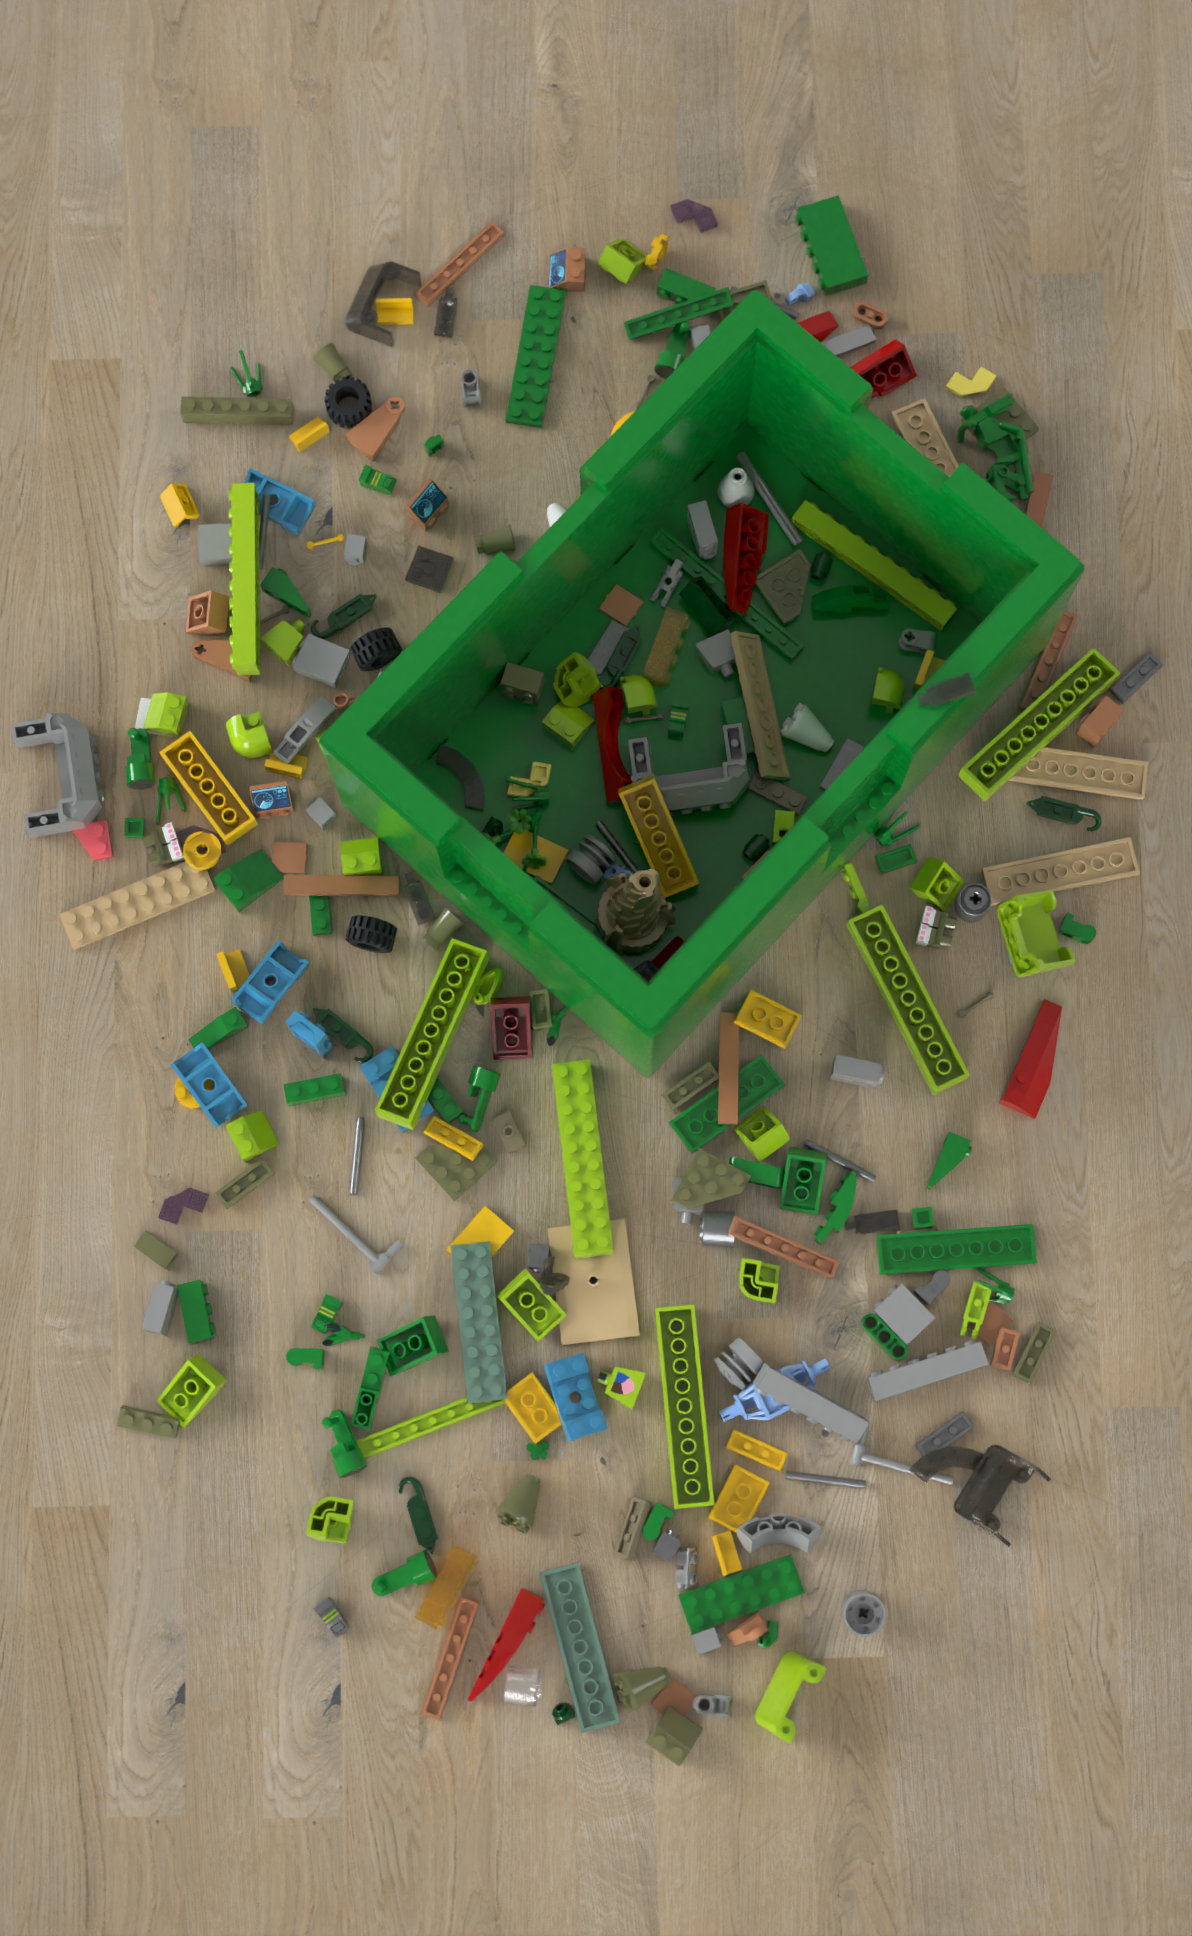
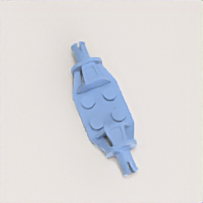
(766, 1406)

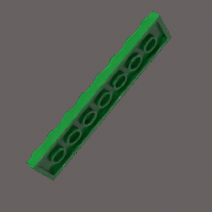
(535, 356)
(956, 1249)

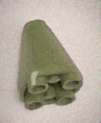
(520, 1504)
(640, 1685)

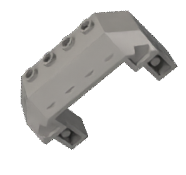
(77, 773)
(702, 787)

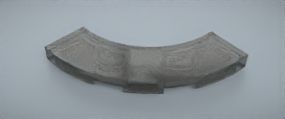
(466, 773)
(945, 1458)

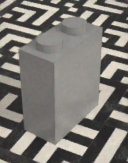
(702, 530)
(214, 544)
(321, 660)
(857, 1072)
(160, 1308)
(903, 1313)

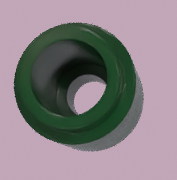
(821, 566)
(756, 847)

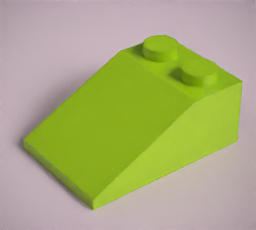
(530, 1305)
(191, 1389)

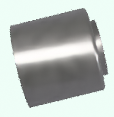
(964, 906)
(715, 1228)

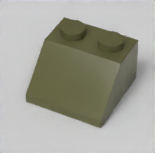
(674, 1735)

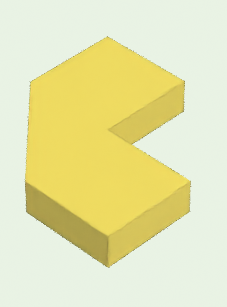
(963, 386)
(539, 776)

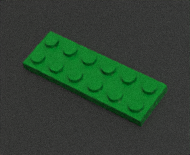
(700, 1121)
(741, 1594)

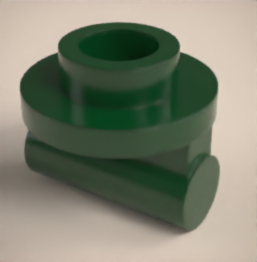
(493, 827)
(562, 1713)

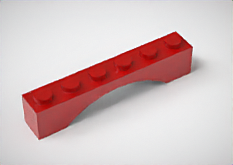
(608, 710)

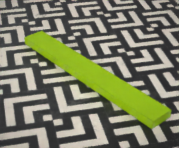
(422, 1425)

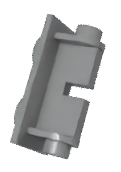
(687, 1577)

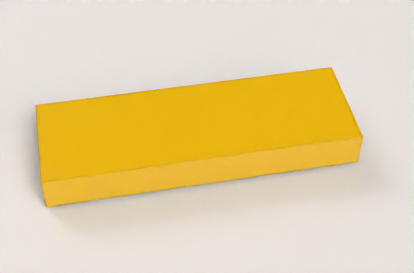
(453, 1138)
(756, 1450)

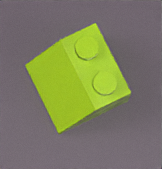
(622, 260)
(166, 714)
(567, 724)
(361, 857)
(936, 884)
(762, 1133)
(252, 1135)

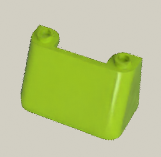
(1031, 934)
(782, 1691)

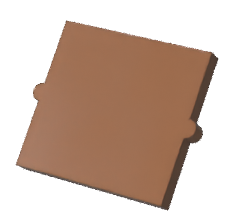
(621, 605)
(290, 857)
(993, 1320)
(674, 1695)

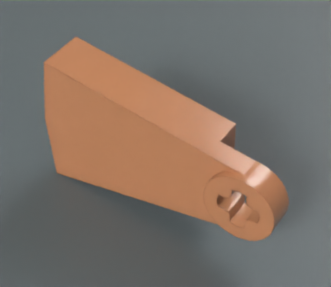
(375, 429)
(217, 655)
(748, 1630)

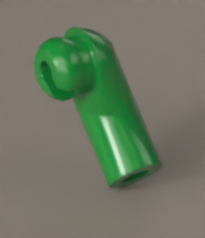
(769, 1637)

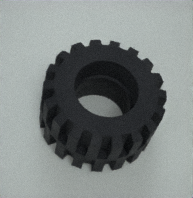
(343, 389)
(376, 649)
(371, 934)

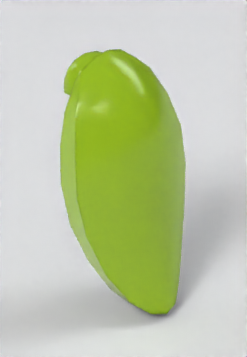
(488, 986)

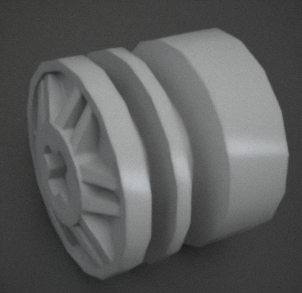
(593, 855)
(739, 1364)
(875, 1613)

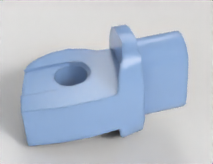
(801, 294)
(609, 873)

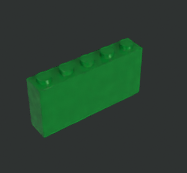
(831, 245)

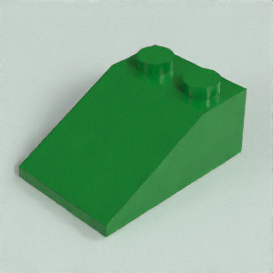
(248, 879)
(803, 1180)
(413, 1344)

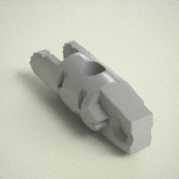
(675, 575)

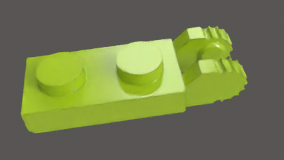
(856, 891)
(976, 1308)

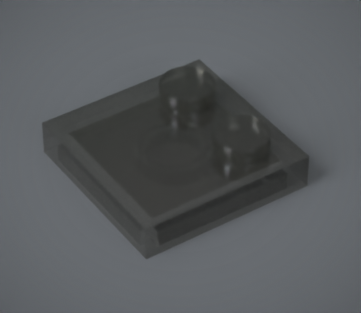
(429, 569)

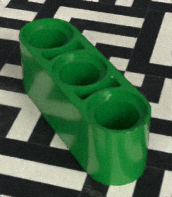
(760, 1173)
(893, 1341)

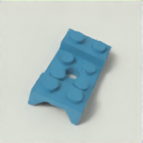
(292, 507)
(256, 996)
(309, 1033)
(194, 1070)
(378, 1072)
(572, 1376)

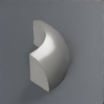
(778, 1530)

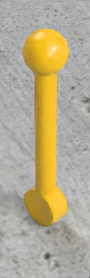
(310, 545)

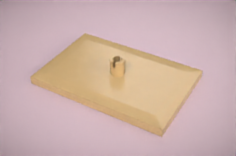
(598, 1309)

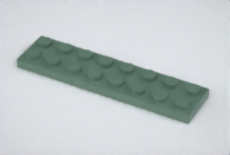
(479, 1322)
(580, 1647)

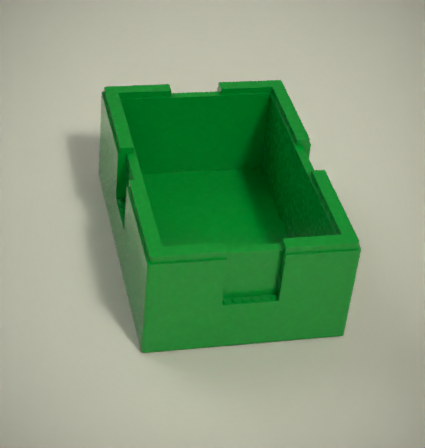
(793, 410)

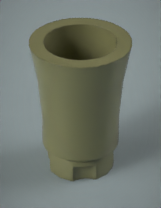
(332, 362)
(496, 540)
(442, 929)

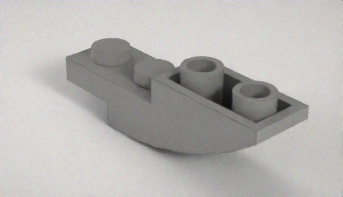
(304, 729)

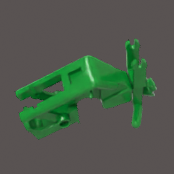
(1006, 441)

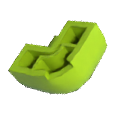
(576, 680)
(888, 690)
(638, 694)
(249, 735)
(759, 1280)
(331, 1520)

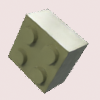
(522, 684)

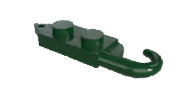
(345, 615)
(622, 655)
(1064, 811)
(343, 1032)
(420, 1515)

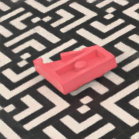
(96, 840)

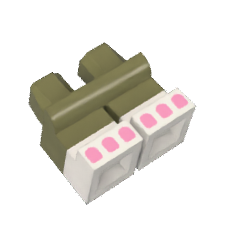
(166, 844)
(932, 928)

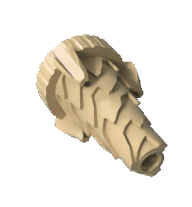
(634, 912)

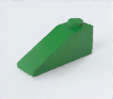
(282, 589)
(220, 1029)
(952, 1153)

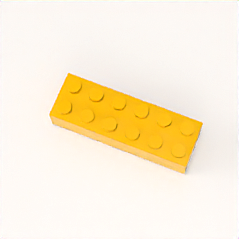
(208, 788)
(658, 835)

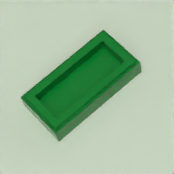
(895, 859)

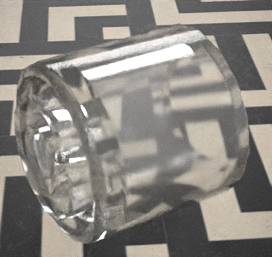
(523, 1686)

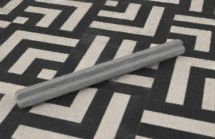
(769, 499)

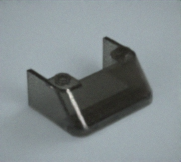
(361, 317)
(989, 1484)

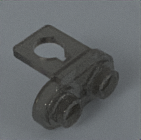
(551, 1282)

